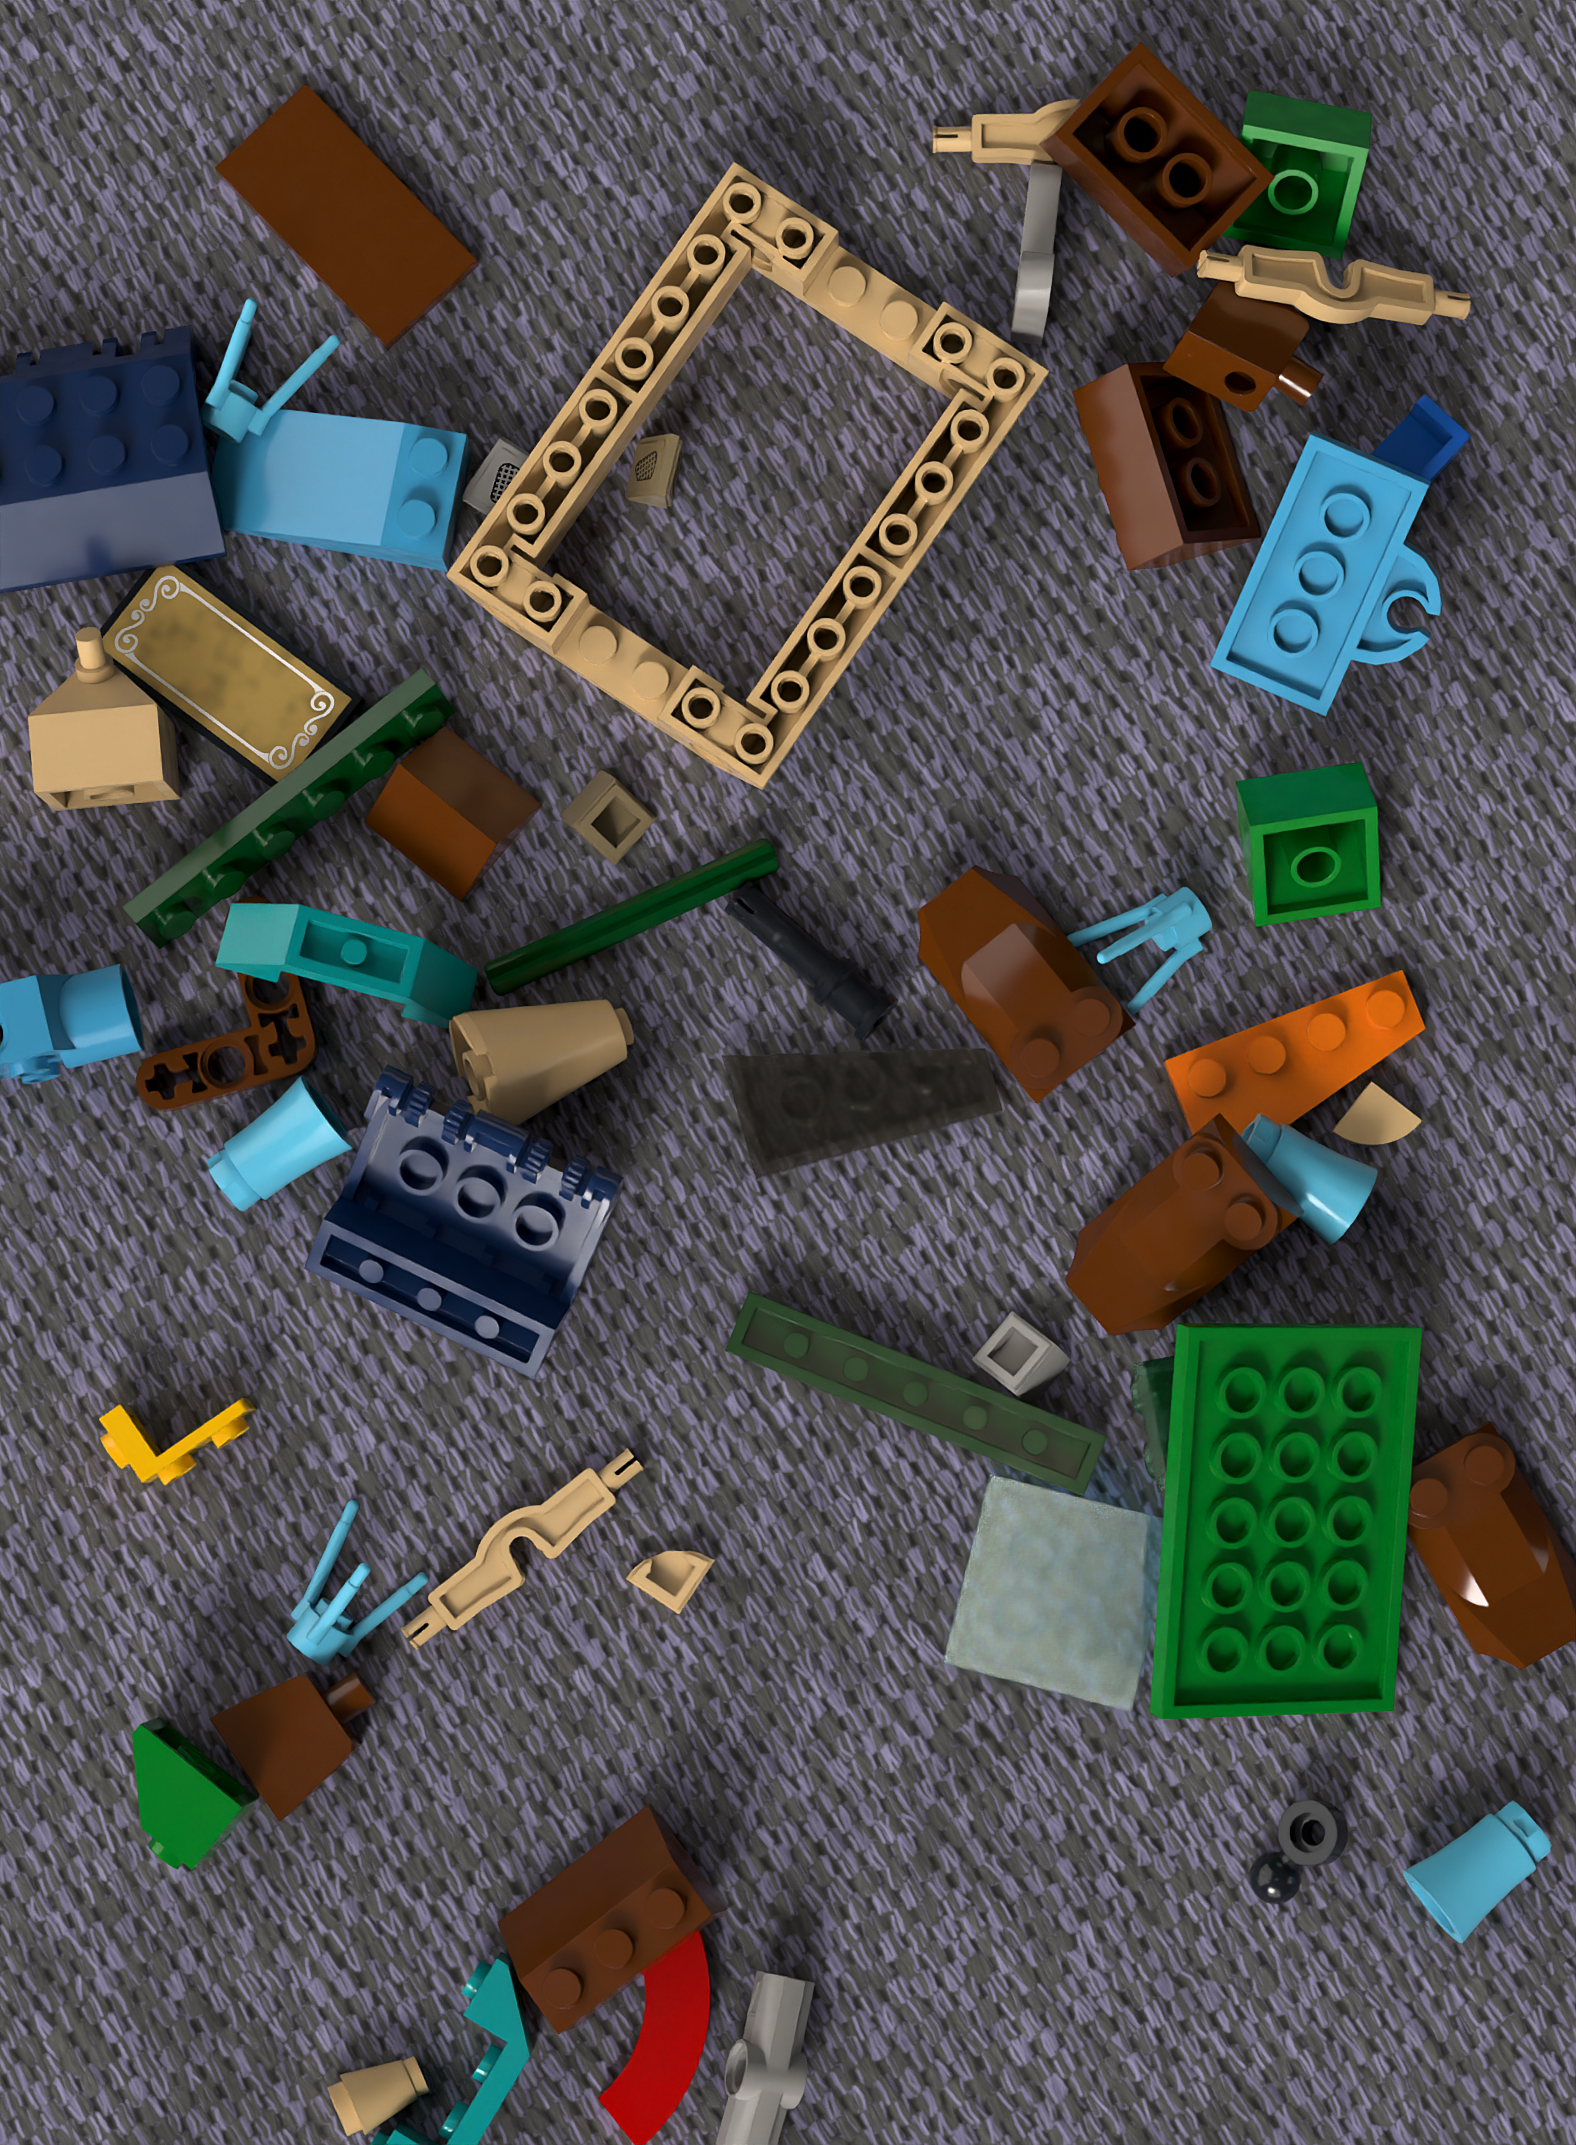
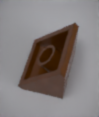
(451, 812)

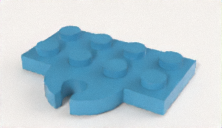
(1330, 577)

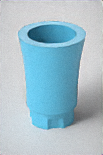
(279, 1146)
(1319, 1179)
(1478, 1869)

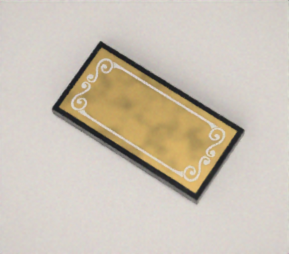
(226, 672)

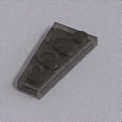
(833, 1105)

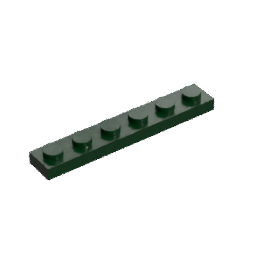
(290, 809)
(916, 1393)

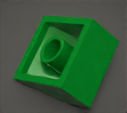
(1317, 169)
(1309, 843)
(184, 1796)

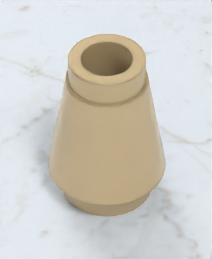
(376, 2094)

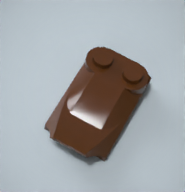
(1018, 979)
(1178, 1232)
(1492, 1549)

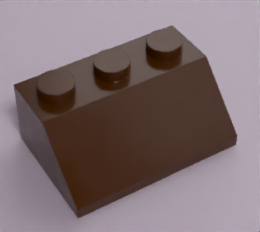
(1157, 161)
(1164, 466)
(608, 1920)

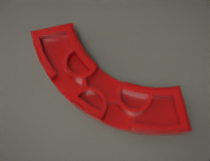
(668, 2043)

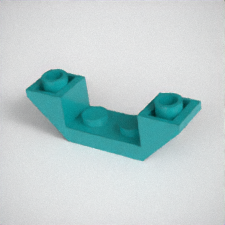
(347, 954)
(501, 2011)

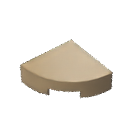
(1375, 1119)
(671, 1576)

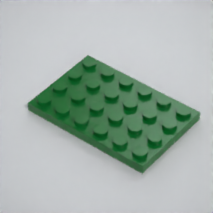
(1285, 1519)

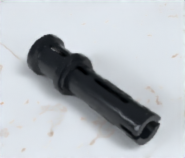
(832, 979)

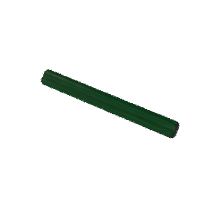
(631, 917)

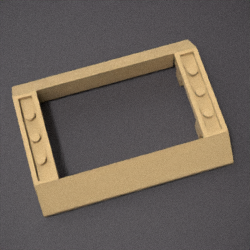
(739, 229)

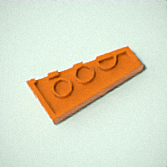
(1295, 1058)

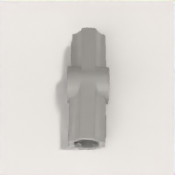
(767, 2066)

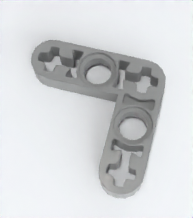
(1036, 255)

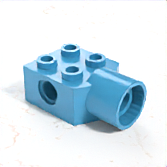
(67, 1022)

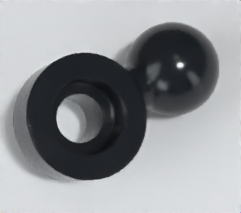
(1277, 1875)

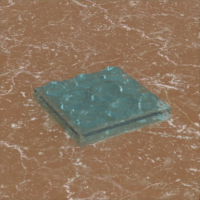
(1058, 1593)

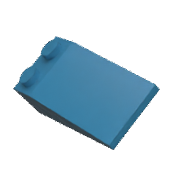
(346, 486)

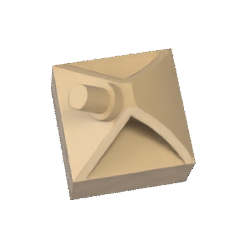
(101, 738)

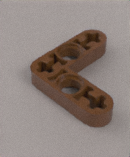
(253, 1042)

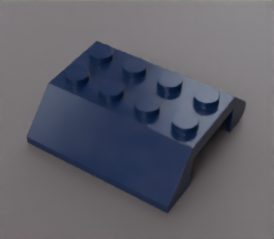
(104, 463)
(464, 1224)

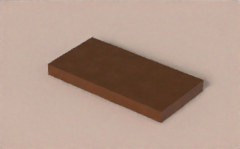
(346, 216)

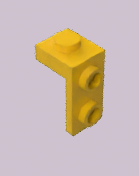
(131, 1443)

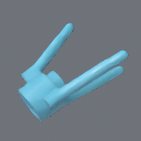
(230, 405)
(1169, 921)
(323, 1627)

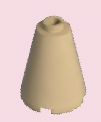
(536, 1054)

